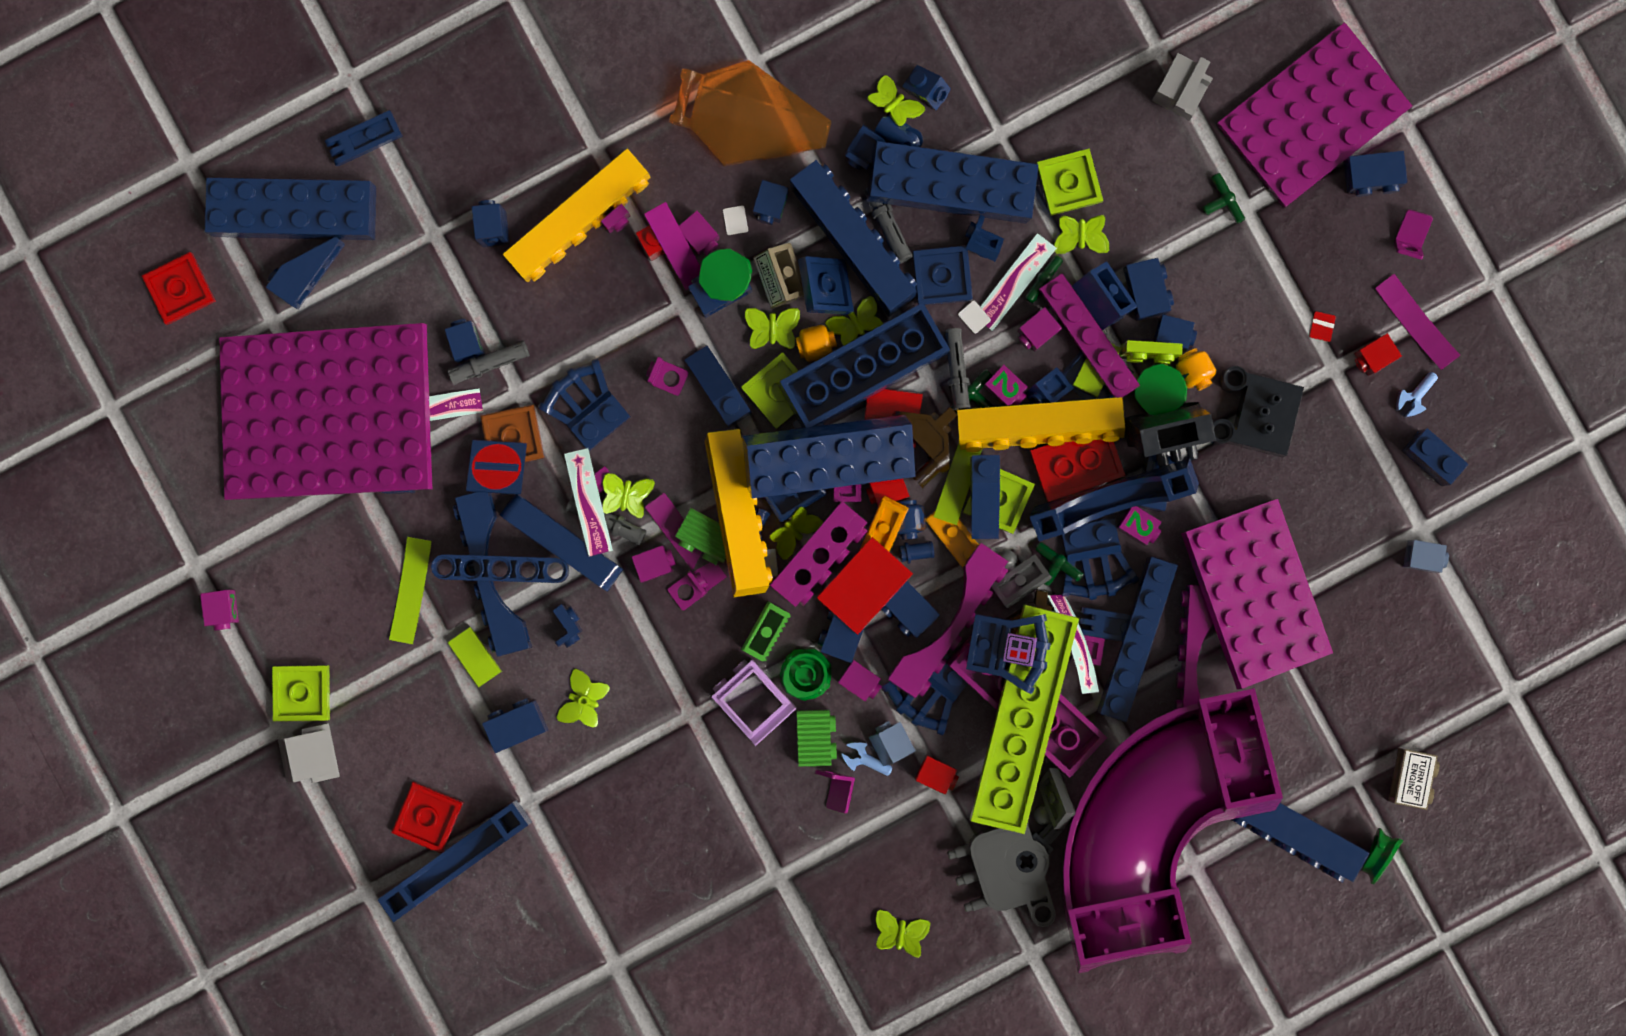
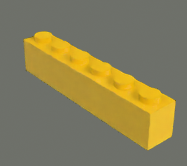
(577, 216)
(1041, 424)
(737, 514)

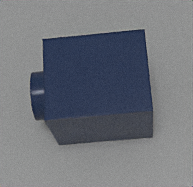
(770, 202)
(1175, 331)
(464, 340)

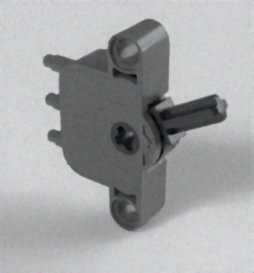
(999, 873)

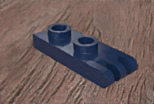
(364, 138)
(1105, 624)

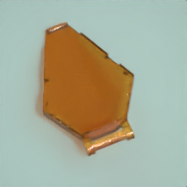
(748, 115)

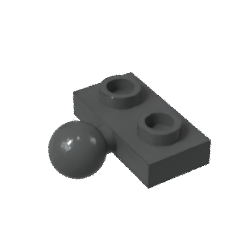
(1020, 579)
(1057, 802)

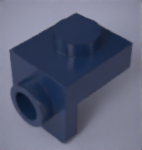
(927, 87)
(860, 149)
(983, 242)
(568, 618)

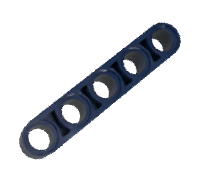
(560, 542)
(487, 564)

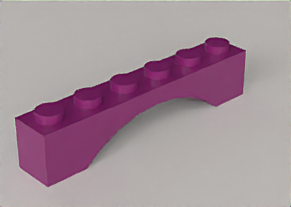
(979, 574)
(1194, 629)

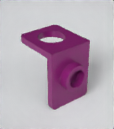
(1412, 233)
(657, 372)
(698, 584)
(840, 790)

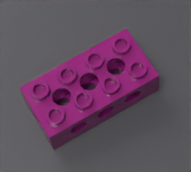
(841, 517)

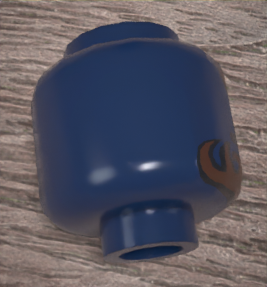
(914, 520)

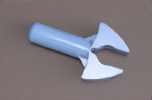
(1416, 395)
(865, 759)

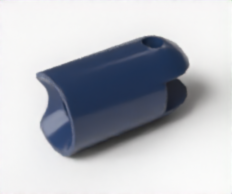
(899, 134)

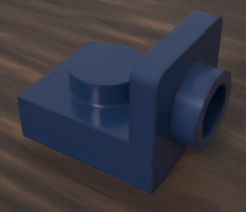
(1049, 388)

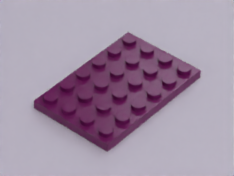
(1314, 115)
(1257, 594)

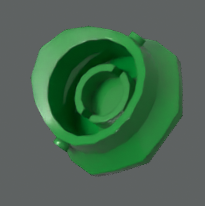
(725, 274)
(1161, 389)
(805, 674)
(1380, 855)

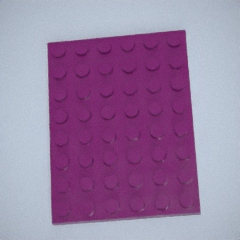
(326, 412)

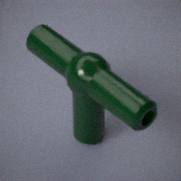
(1226, 198)
(1044, 278)
(975, 387)
(1058, 563)

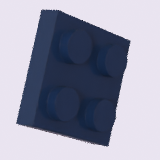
(942, 275)
(825, 285)

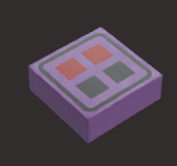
(1020, 649)

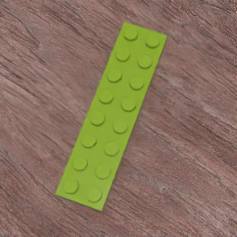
(1023, 730)

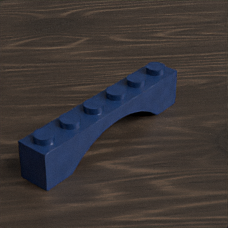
(1153, 486)
(507, 629)
(1138, 639)
(454, 861)

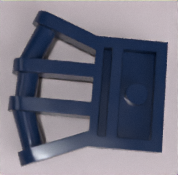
(598, 418)
(1090, 542)
(989, 646)
(945, 683)

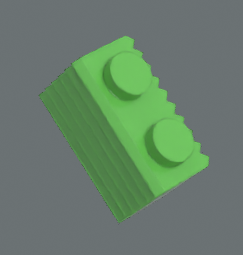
(704, 535)
(766, 631)
(815, 737)

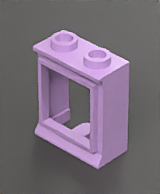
(725, 687)

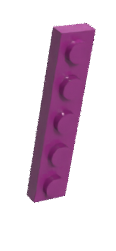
(1089, 337)

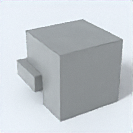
(1183, 86)
(309, 755)

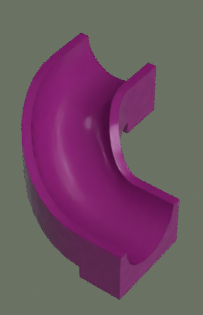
(1143, 811)

